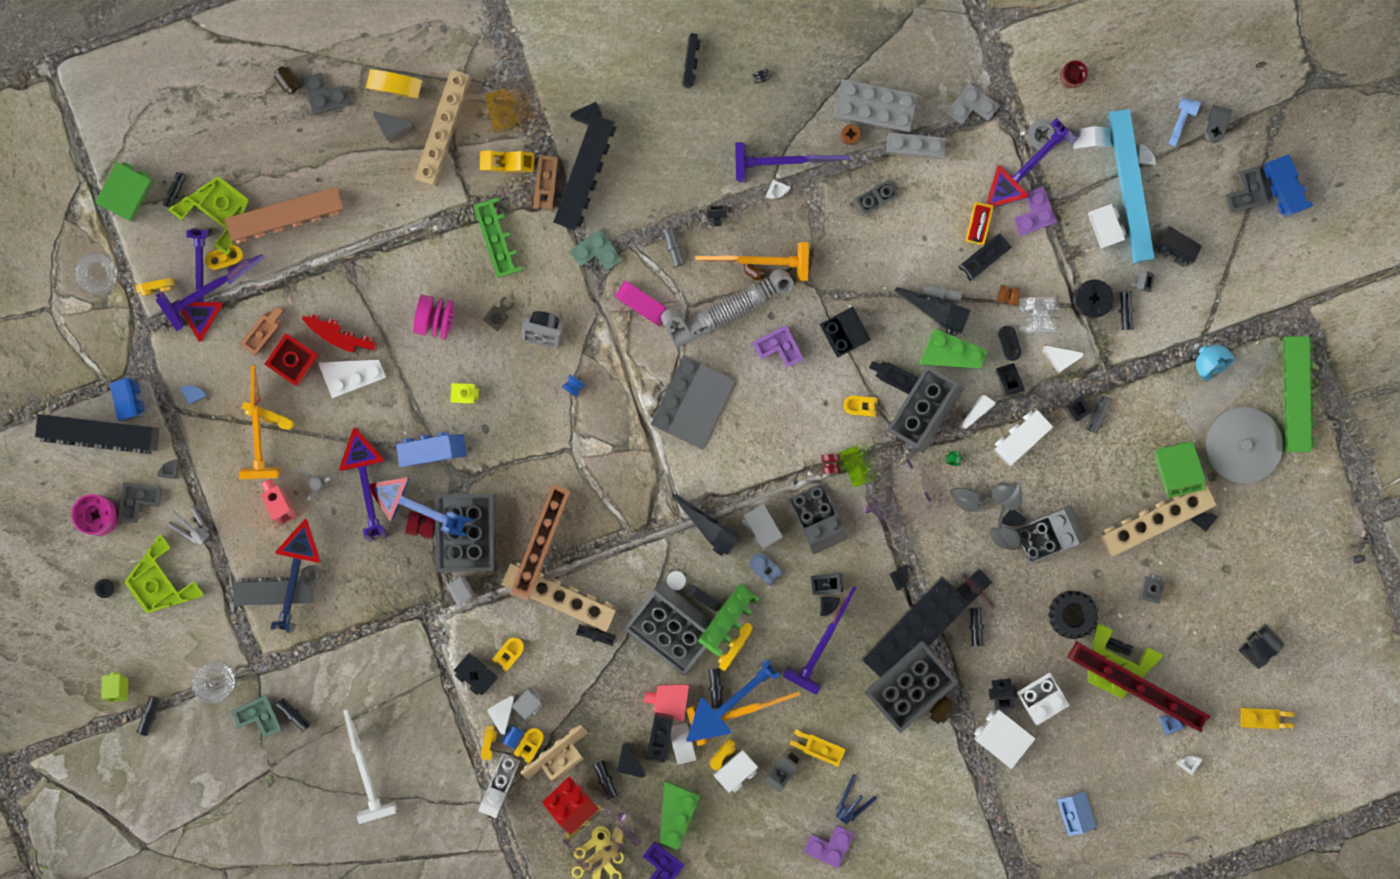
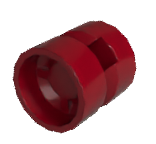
(1073, 74)
(420, 525)

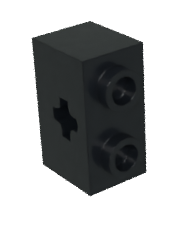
(485, 675)

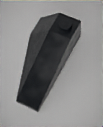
(945, 315)
(717, 534)

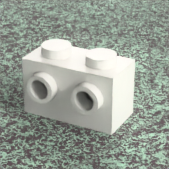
(1106, 226)
(735, 771)

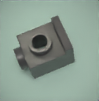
(1147, 594)

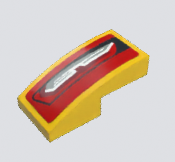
(979, 223)

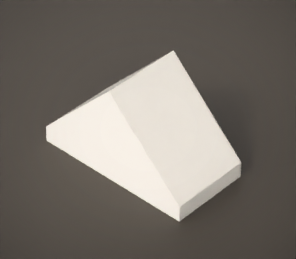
(1092, 137)
(1060, 357)
(501, 713)
(683, 750)

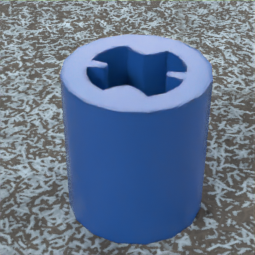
(513, 736)

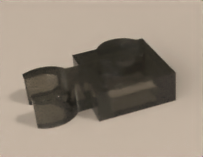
(497, 316)

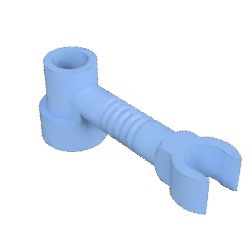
(1188, 107)

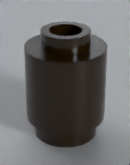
(287, 80)
(942, 710)

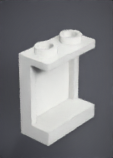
(1003, 738)

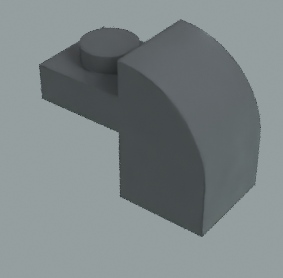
(784, 769)

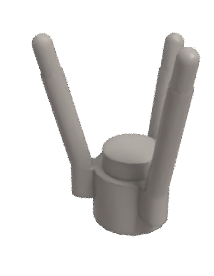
(316, 483)
(198, 534)

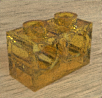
(497, 112)

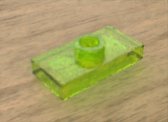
(855, 466)

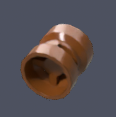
(1003, 295)

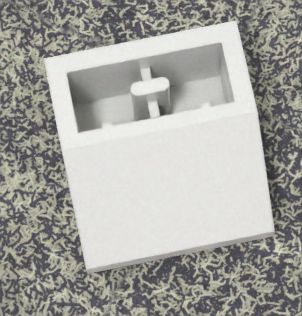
(1042, 699)

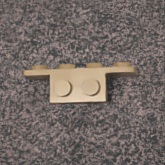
(558, 758)

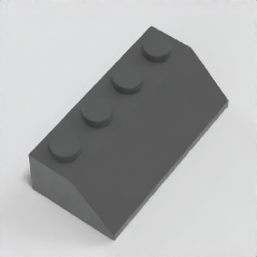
(925, 409)

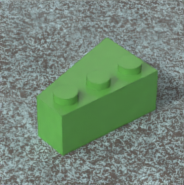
(949, 351)
(676, 813)

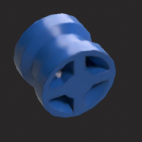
(573, 385)

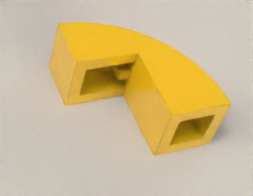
(394, 83)
(507, 161)

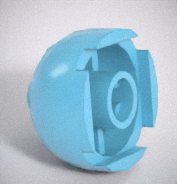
(1213, 360)

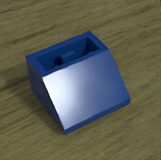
(127, 399)

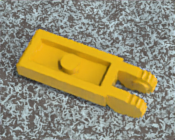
(270, 417)
(736, 645)
(1264, 718)
(820, 748)

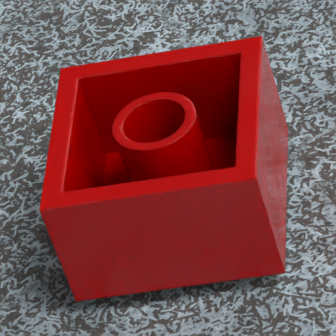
(292, 360)
(570, 805)

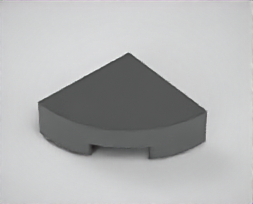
(169, 469)

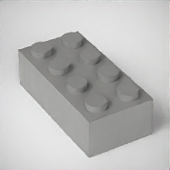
(875, 106)

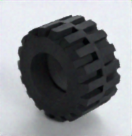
(1088, 622)

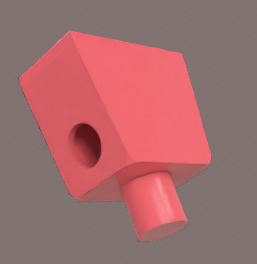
(280, 509)
(669, 699)

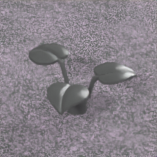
(1003, 494)

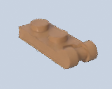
(545, 182)

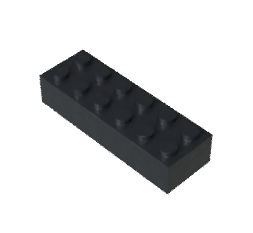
(92, 432)
(921, 622)

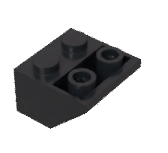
(1178, 246)
(845, 332)

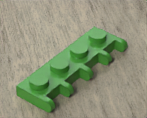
(495, 238)
(727, 618)

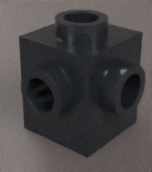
(1001, 690)

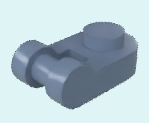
(760, 563)

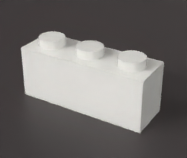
(1022, 437)

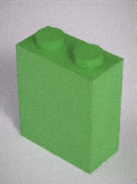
(125, 191)
(1180, 469)

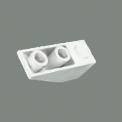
(499, 785)

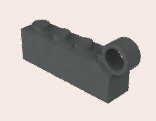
(273, 592)

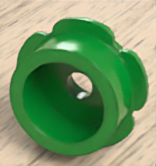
(954, 458)

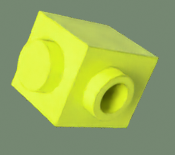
(464, 393)

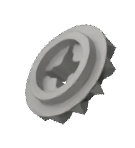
(1033, 134)

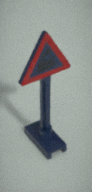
(300, 547)

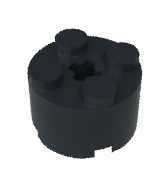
(1084, 306)
(1261, 646)

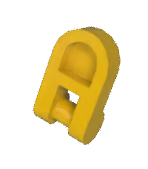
(853, 406)
(514, 648)
(490, 736)
(532, 738)
(725, 750)

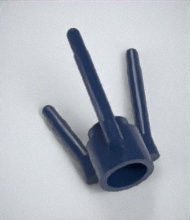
(846, 813)

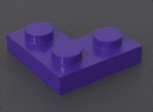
(665, 862)

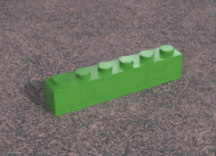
(1297, 394)

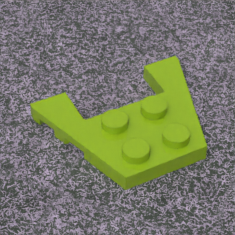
(218, 202)
(151, 584)
(1146, 663)

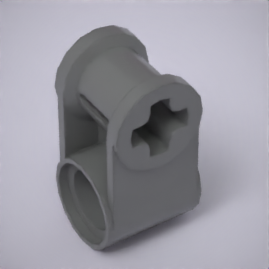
(1218, 120)

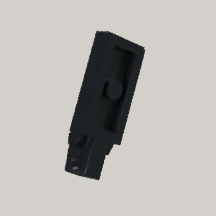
(894, 376)

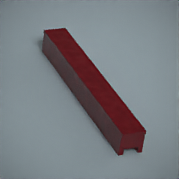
(1138, 686)

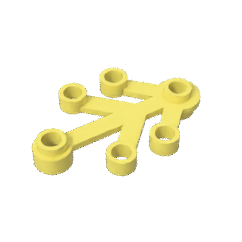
(600, 843)

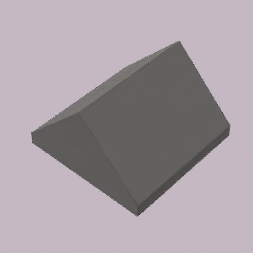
(393, 127)

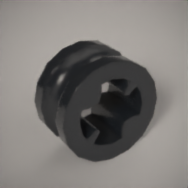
(761, 76)

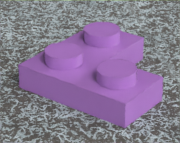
(1040, 215)
(780, 341)
(832, 851)

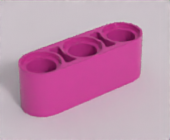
(640, 302)

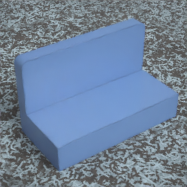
(1076, 813)

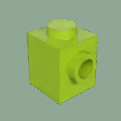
(114, 687)

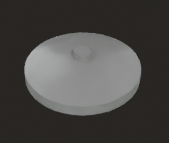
(1243, 445)

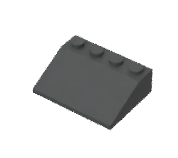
(692, 402)
(478, 547)
(670, 628)
(911, 687)

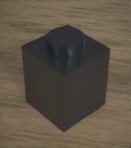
(1077, 409)

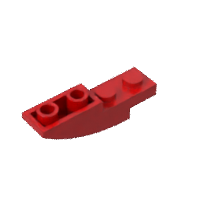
(331, 332)

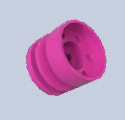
(433, 317)
(84, 518)

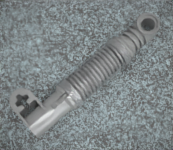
(708, 320)

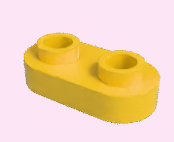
(224, 260)
(148, 287)

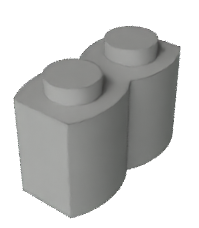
(461, 591)

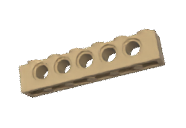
(442, 127)
(1115, 546)
(606, 609)

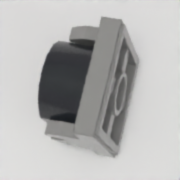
(542, 329)

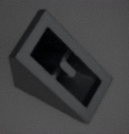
(584, 114)
(1009, 380)
(827, 584)
(628, 763)

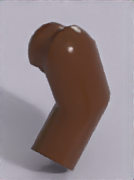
(753, 272)

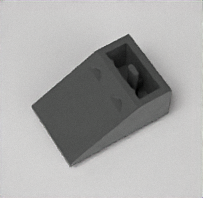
(818, 518)
(1051, 534)

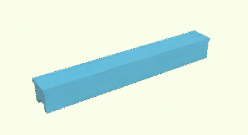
(1131, 186)

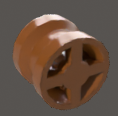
(850, 138)

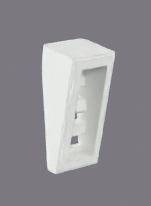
(979, 409)

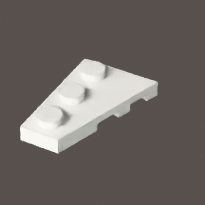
(350, 375)

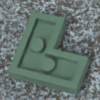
(597, 246)
(259, 711)

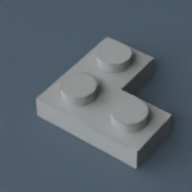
(970, 100)

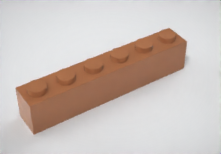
(284, 214)
(540, 542)

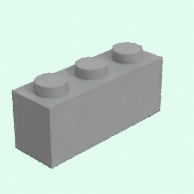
(915, 146)

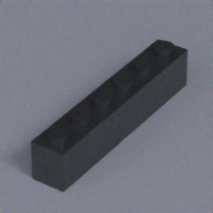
(584, 172)

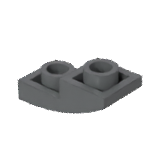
(875, 197)

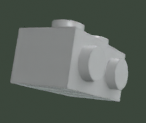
(762, 526)
(528, 703)

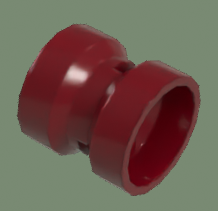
(830, 468)

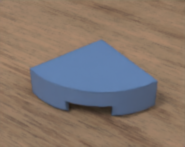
(193, 393)
(1170, 724)

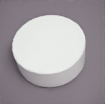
(676, 580)

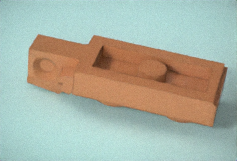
(262, 331)

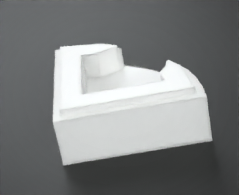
(1145, 156)
(777, 190)
(1189, 763)

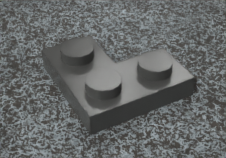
(323, 99)
(1252, 193)
(133, 496)

